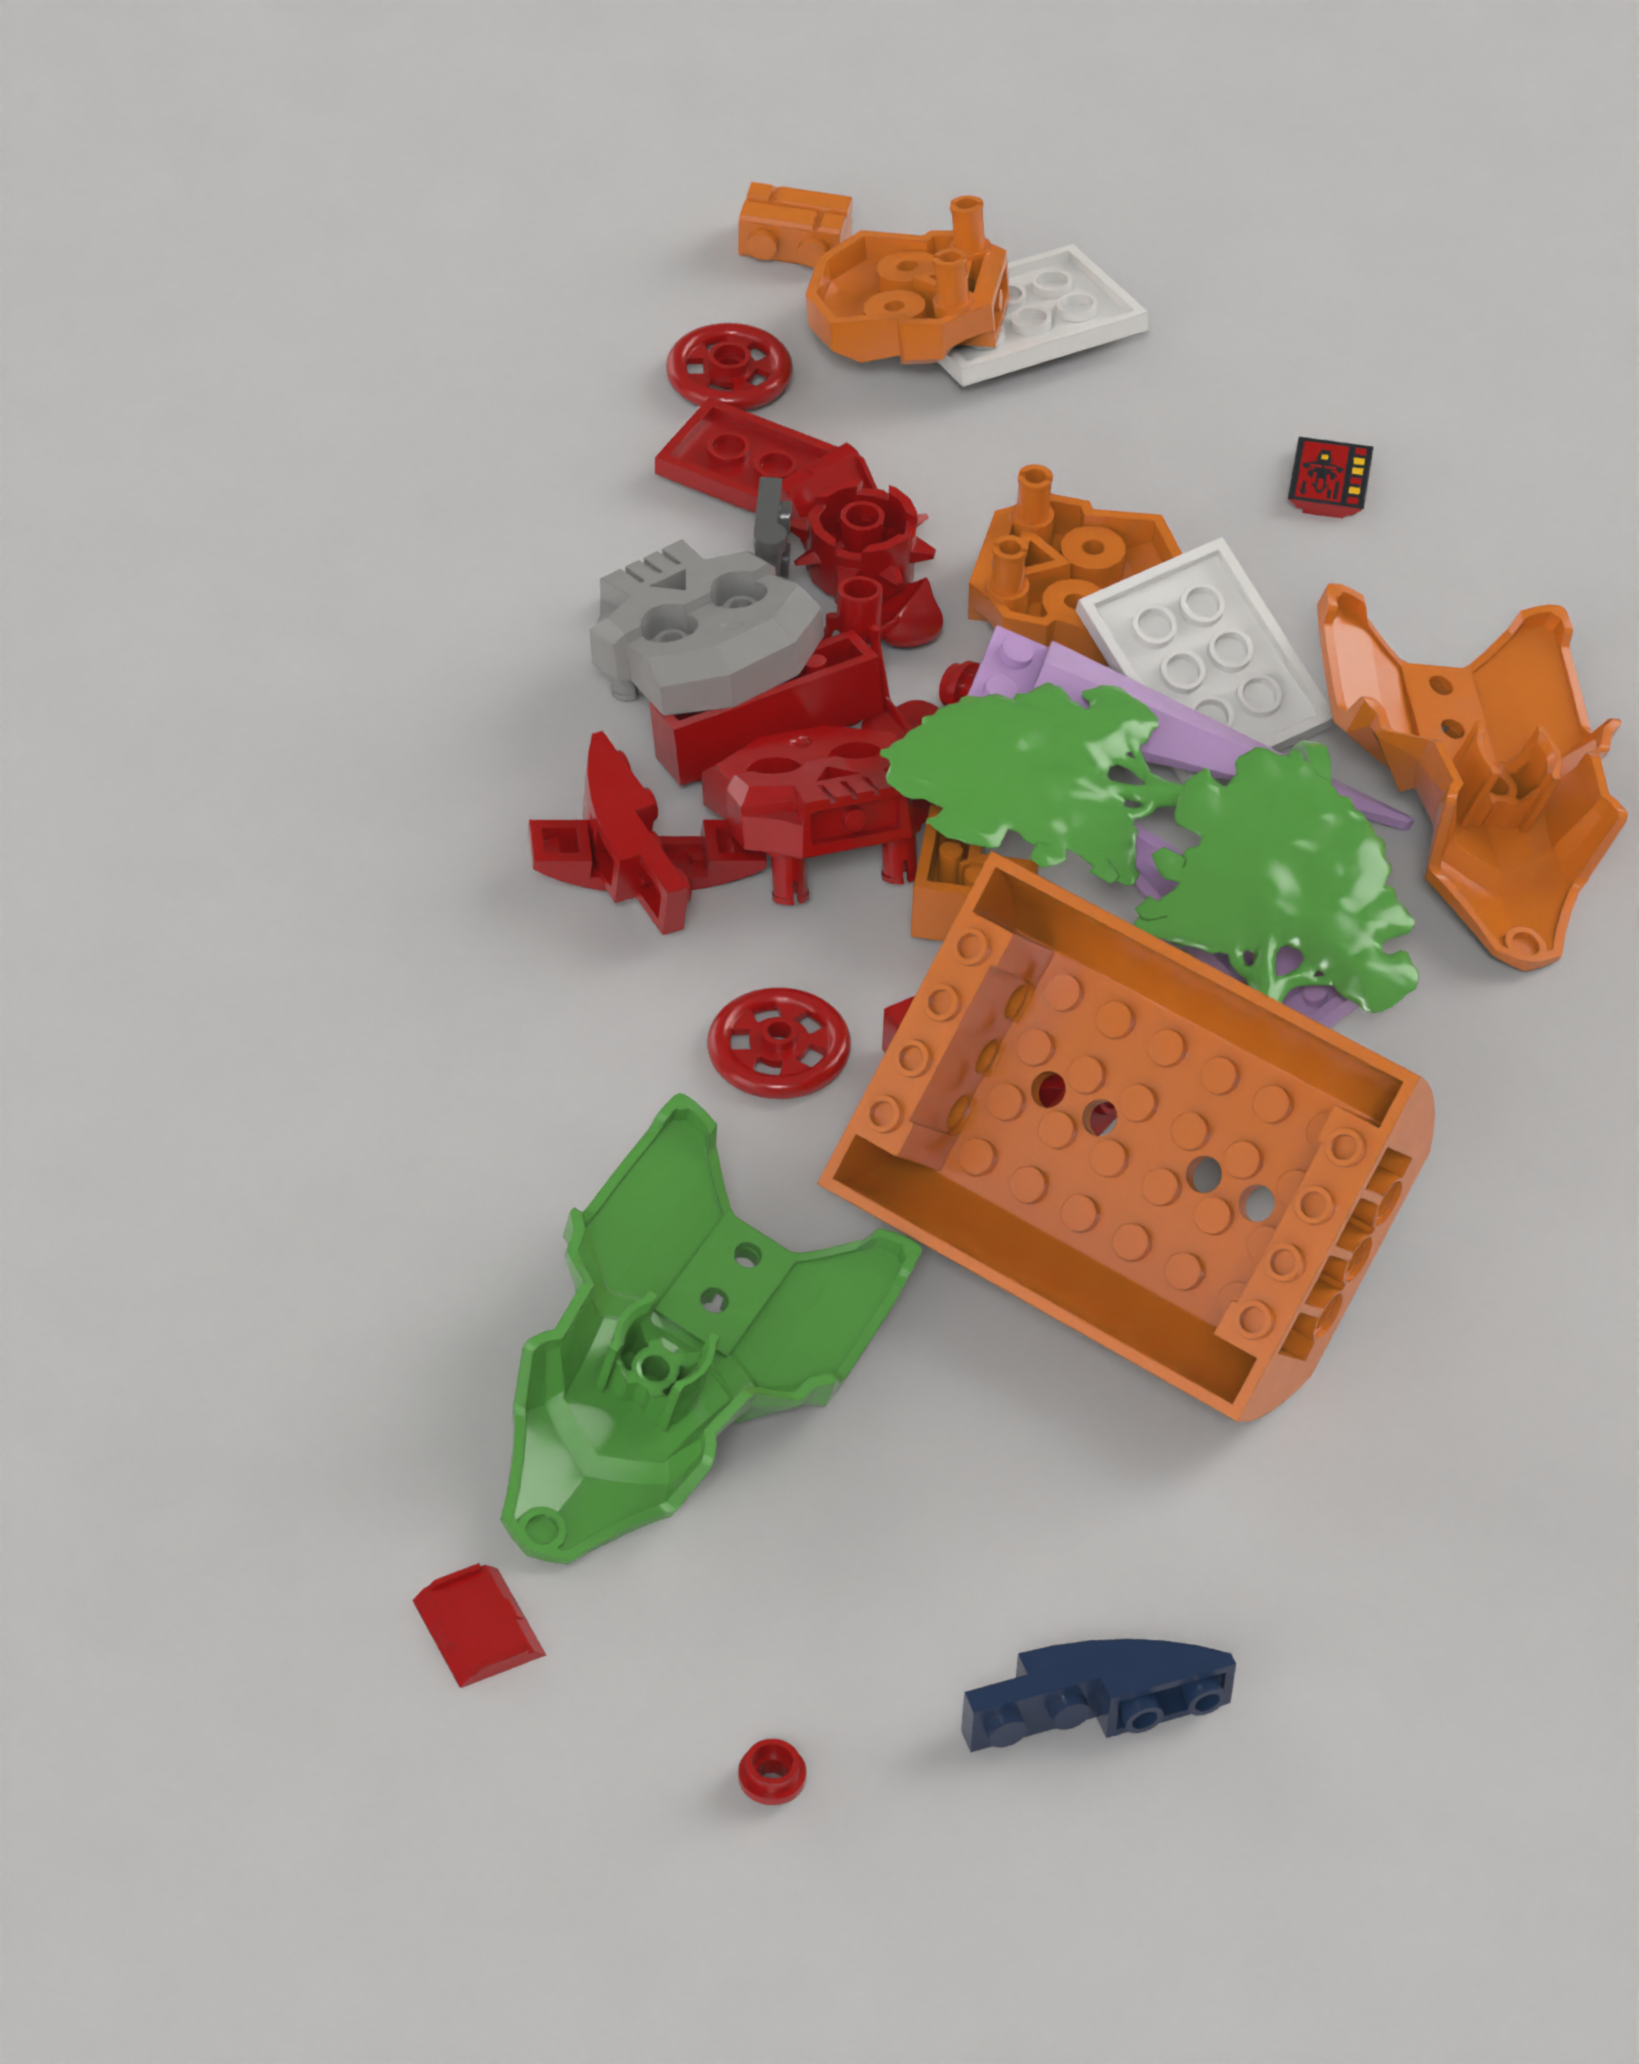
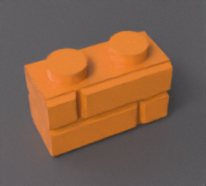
(792, 223)

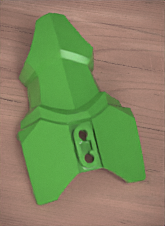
(640, 1377)

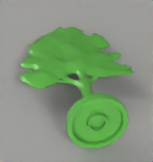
(1043, 772)
(1280, 869)

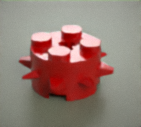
(863, 535)

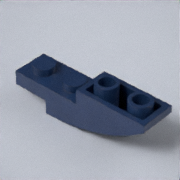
(1118, 1681)

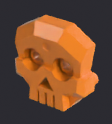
(911, 292)
(1053, 554)

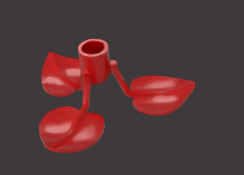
(900, 620)

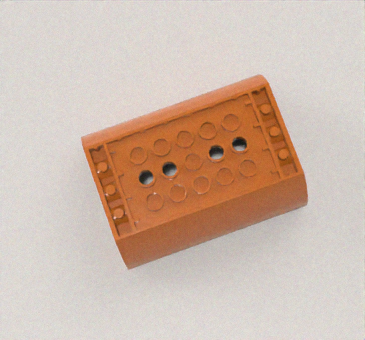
(1112, 1222)

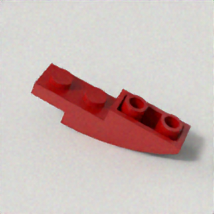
(623, 838)

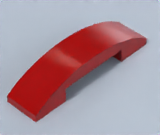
(714, 858)

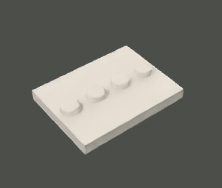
(1054, 309)
(1210, 644)

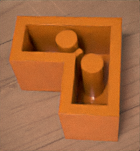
(944, 880)

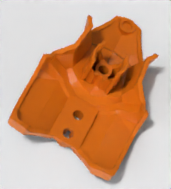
(1507, 783)

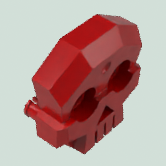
(815, 797)

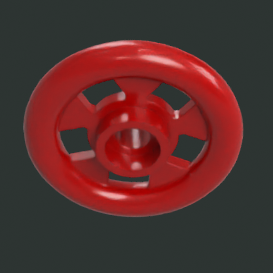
(729, 365)
(795, 1077)

